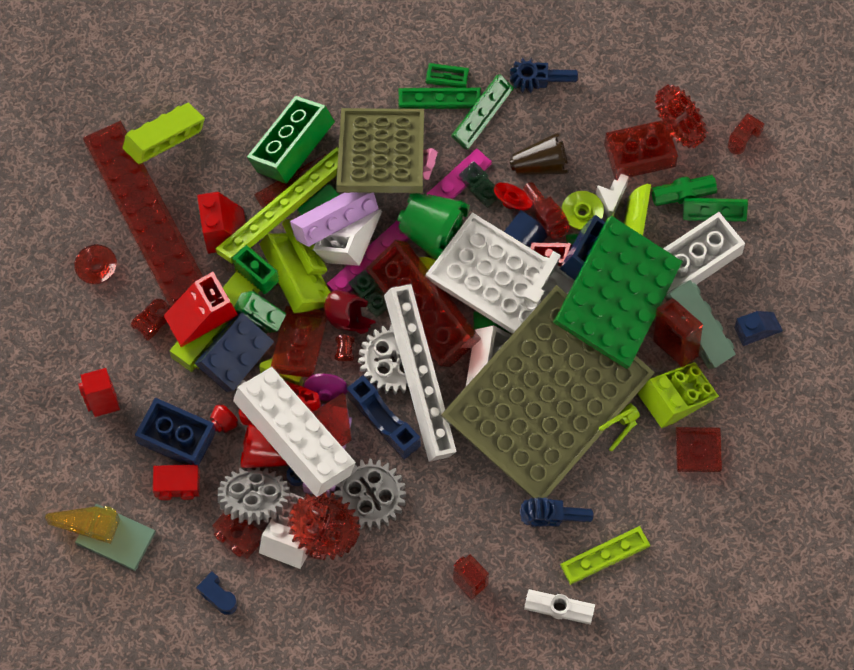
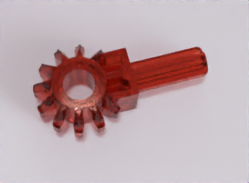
(547, 212)

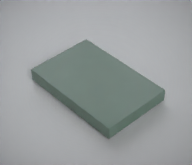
(127, 544)

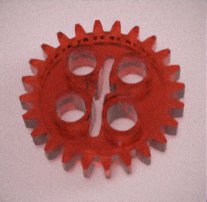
(672, 104)
(343, 531)

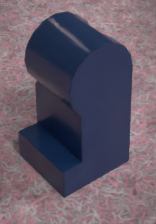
(222, 600)

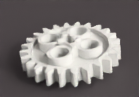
(394, 378)

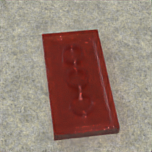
(299, 343)

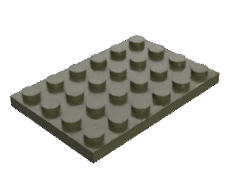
(381, 151)

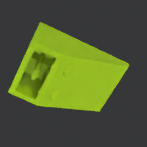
(677, 394)

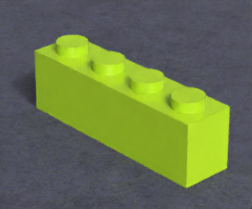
(163, 133)

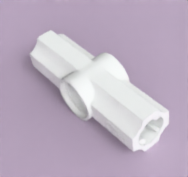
(544, 604)

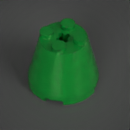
(432, 221)

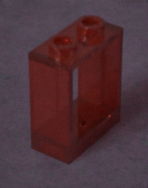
(690, 328)

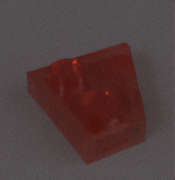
(335, 419)

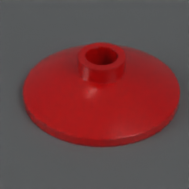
(512, 196)

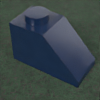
(756, 326)

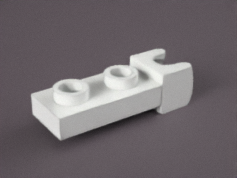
(534, 293)

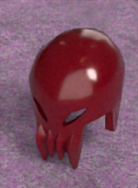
(344, 308)

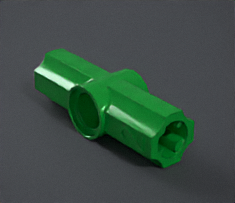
(684, 188)

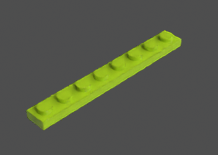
(281, 207)

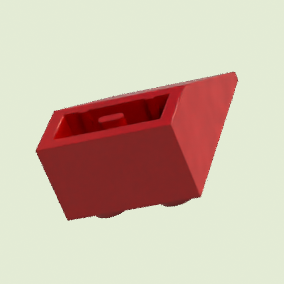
(200, 310)

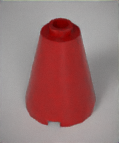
(258, 451)

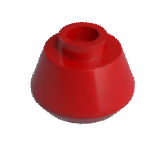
(223, 419)

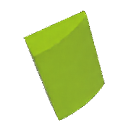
(637, 208)
(301, 290)

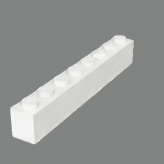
(419, 372)

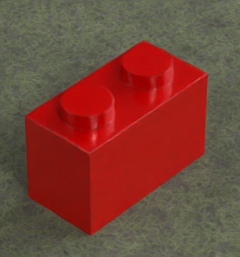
(176, 481)

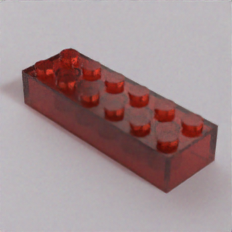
(444, 325)

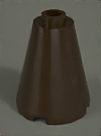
(541, 158)

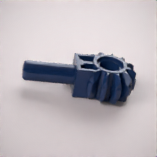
(539, 75)
(551, 512)

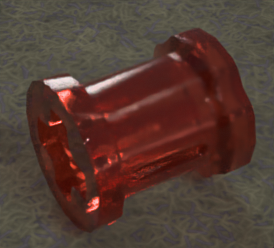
(344, 348)

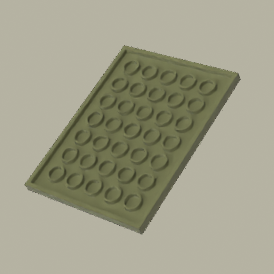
(543, 400)

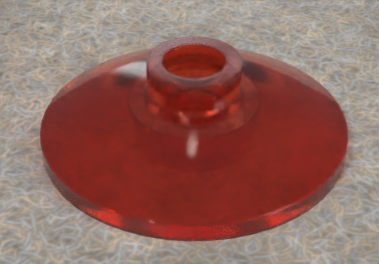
(95, 255)

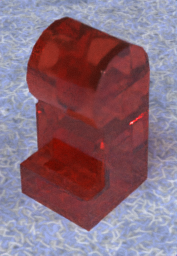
(743, 132)

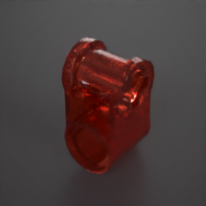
(148, 322)

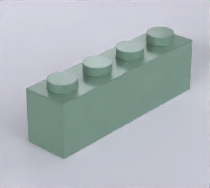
(714, 345)

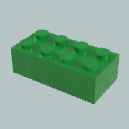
(291, 139)

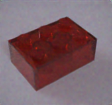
(640, 149)

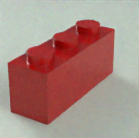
(98, 392)

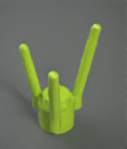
(626, 416)

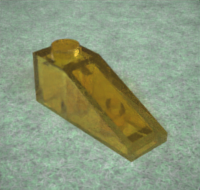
(89, 522)

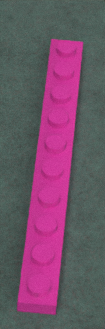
(448, 187)

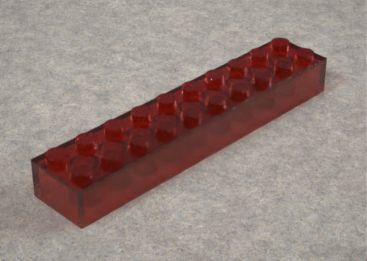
(143, 213)

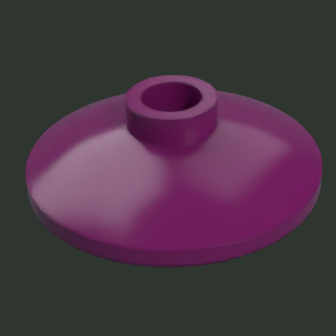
(326, 385)

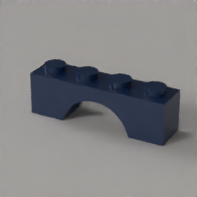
(371, 405)

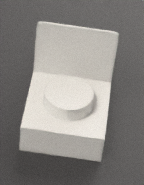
(612, 197)

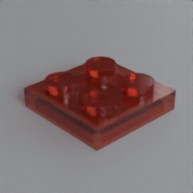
(698, 449)

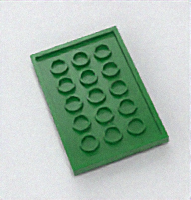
(618, 292)

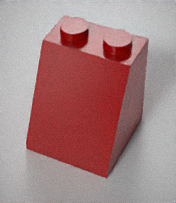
(219, 218)

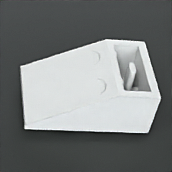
(349, 243)
(278, 543)

